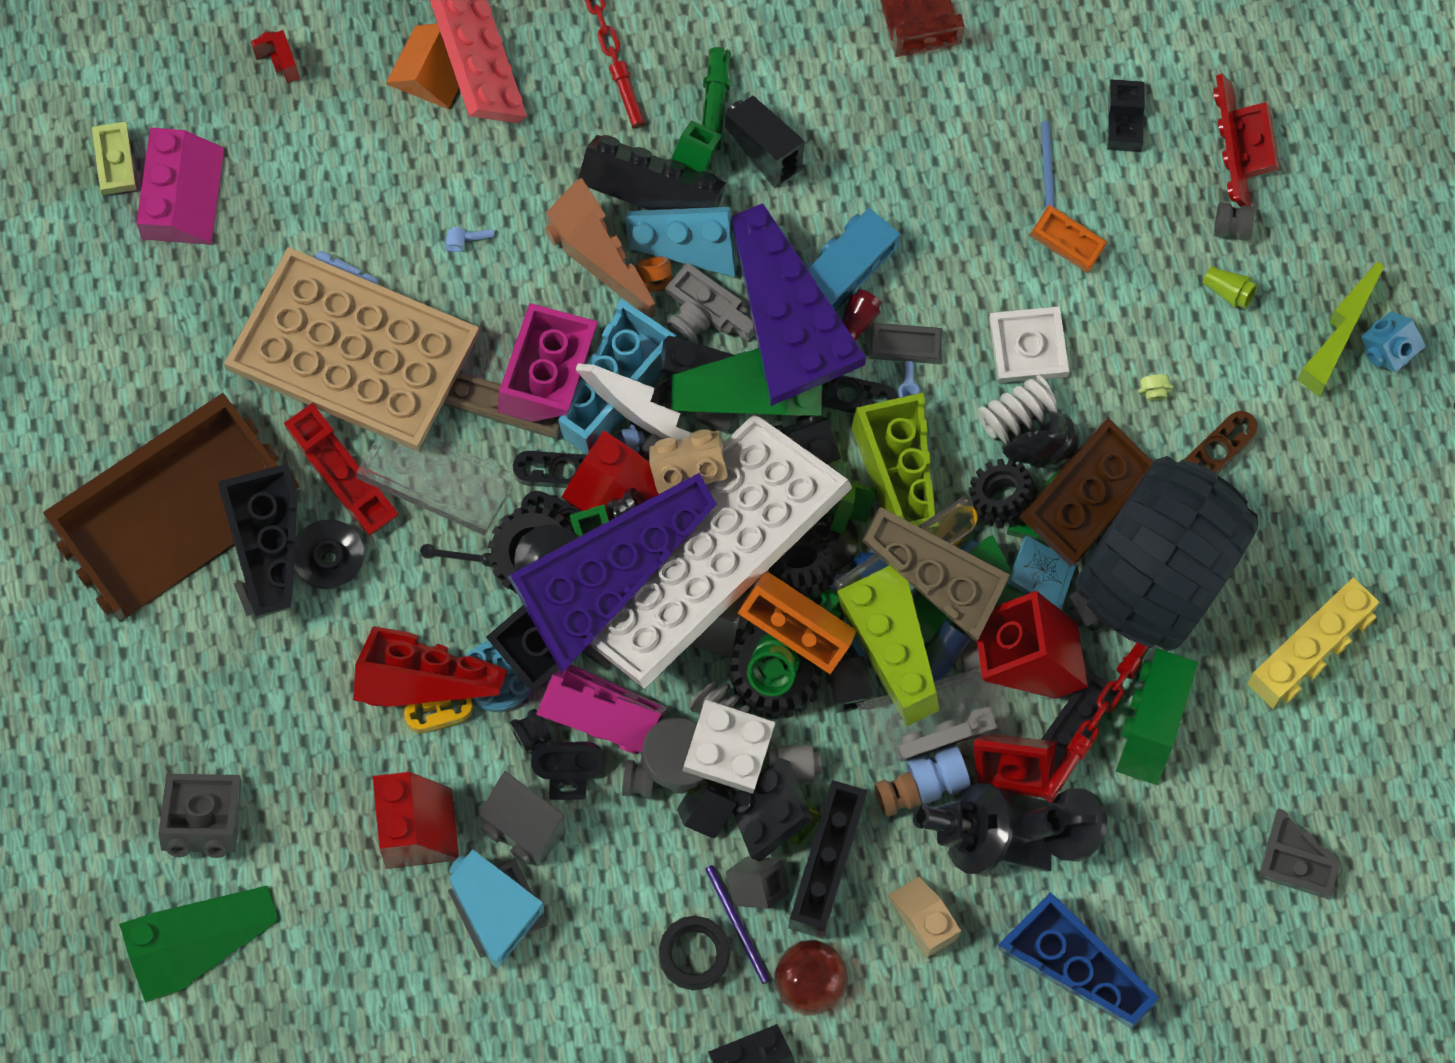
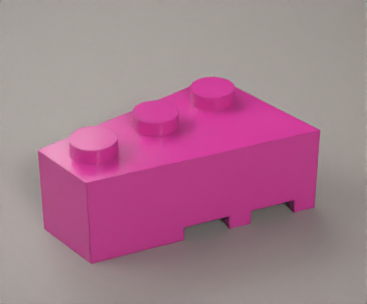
(600, 708)

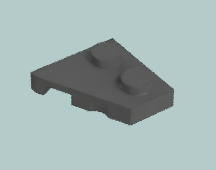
(1297, 859)

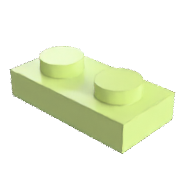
(114, 158)

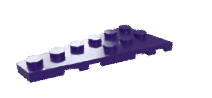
(792, 319)
(594, 576)

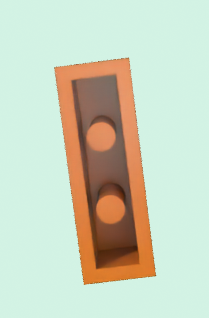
(797, 622)

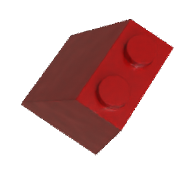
(1032, 648)
(414, 820)

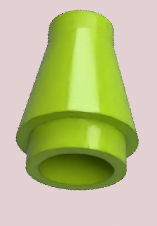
(1231, 286)

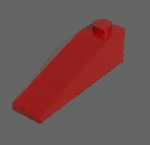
(608, 473)
(404, 672)

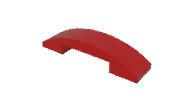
(339, 469)

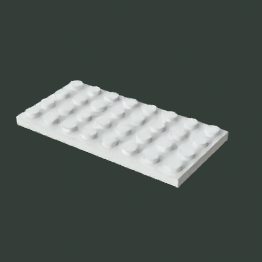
(760, 513)

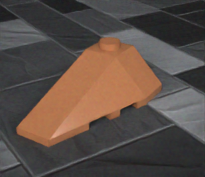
(580, 230)

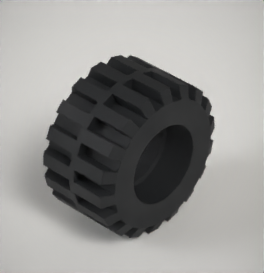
(512, 530)
(802, 690)

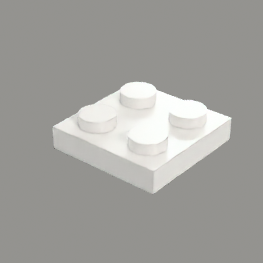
(1028, 344)
(728, 746)

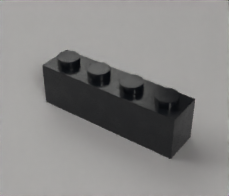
(645, 178)
(827, 859)

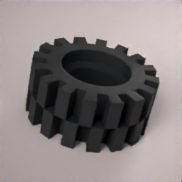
(998, 477)
(806, 567)

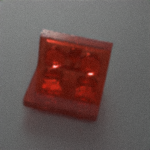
(921, 25)

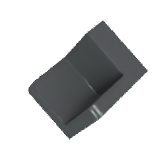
(757, 882)

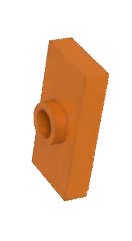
(1068, 238)

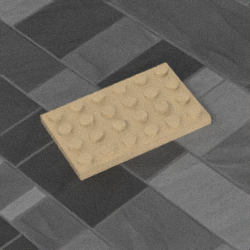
(352, 348)

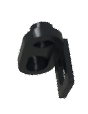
(567, 765)

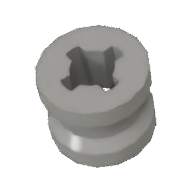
(688, 322)

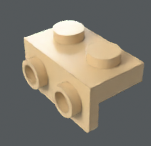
(680, 459)

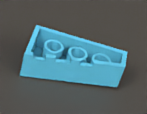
(629, 348)

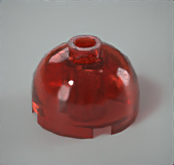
(811, 977)

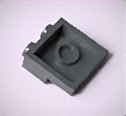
(200, 814)

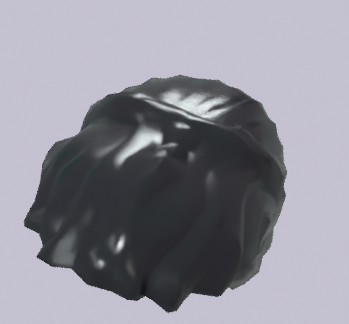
(1048, 446)

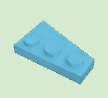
(686, 235)

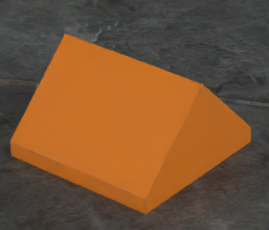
(425, 67)

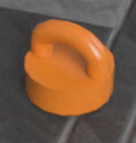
(653, 270)

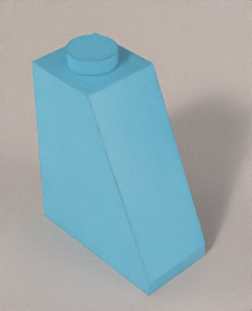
(493, 904)

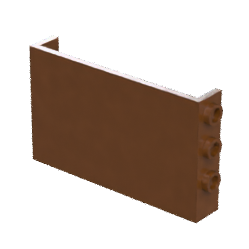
(159, 508)

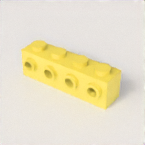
(1313, 642)

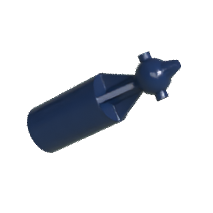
(946, 648)

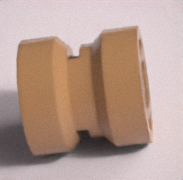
(897, 794)

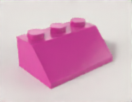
(179, 187)
(544, 364)

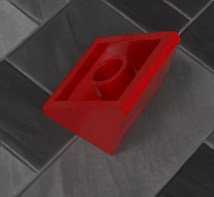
(1014, 762)

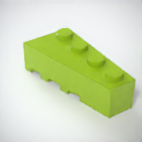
(897, 455)

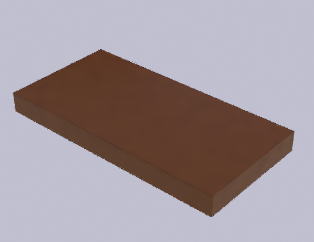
(1087, 492)

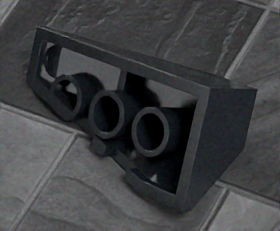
(263, 530)

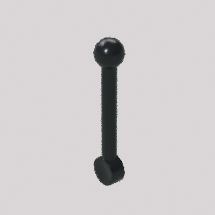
(428, 551)

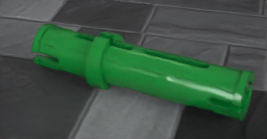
(715, 89)

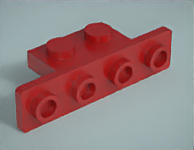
(1248, 140)

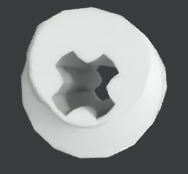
(1017, 409)

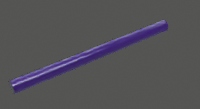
(737, 924)

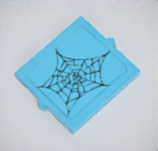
(1041, 571)

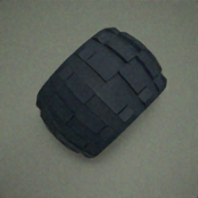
(1167, 553)

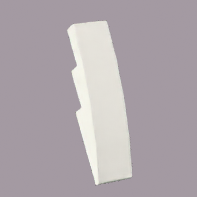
(633, 401)

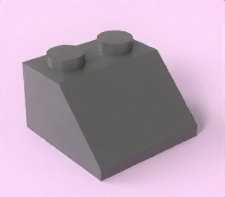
(521, 820)

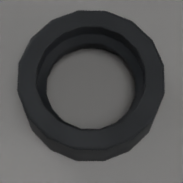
(700, 925)

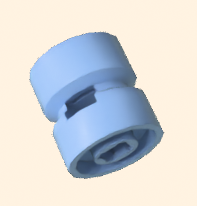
(939, 773)

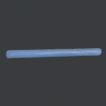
(1047, 163)

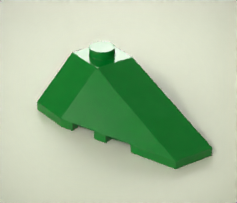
(736, 387)
(188, 940)

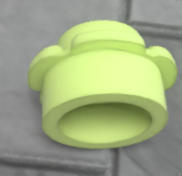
(1155, 387)

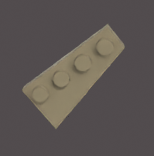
(943, 573)

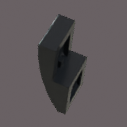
(1125, 115)

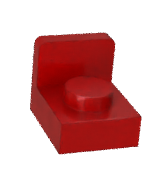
(276, 46)

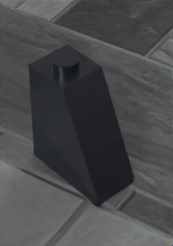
(765, 140)

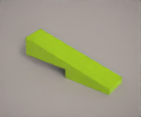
(1345, 316)

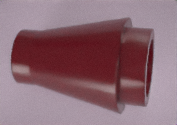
(860, 312)

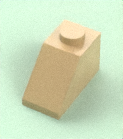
(925, 916)

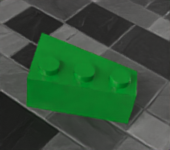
(1156, 715)

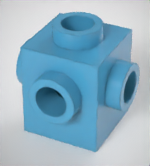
(1392, 341)

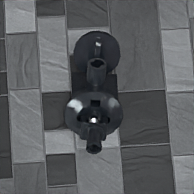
(1015, 829)

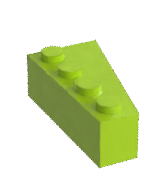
(892, 639)

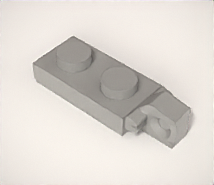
(717, 303)
(947, 733)

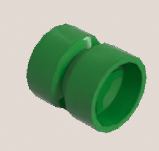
(772, 667)

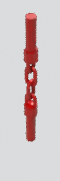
(618, 69)
(1080, 744)

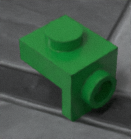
(853, 505)

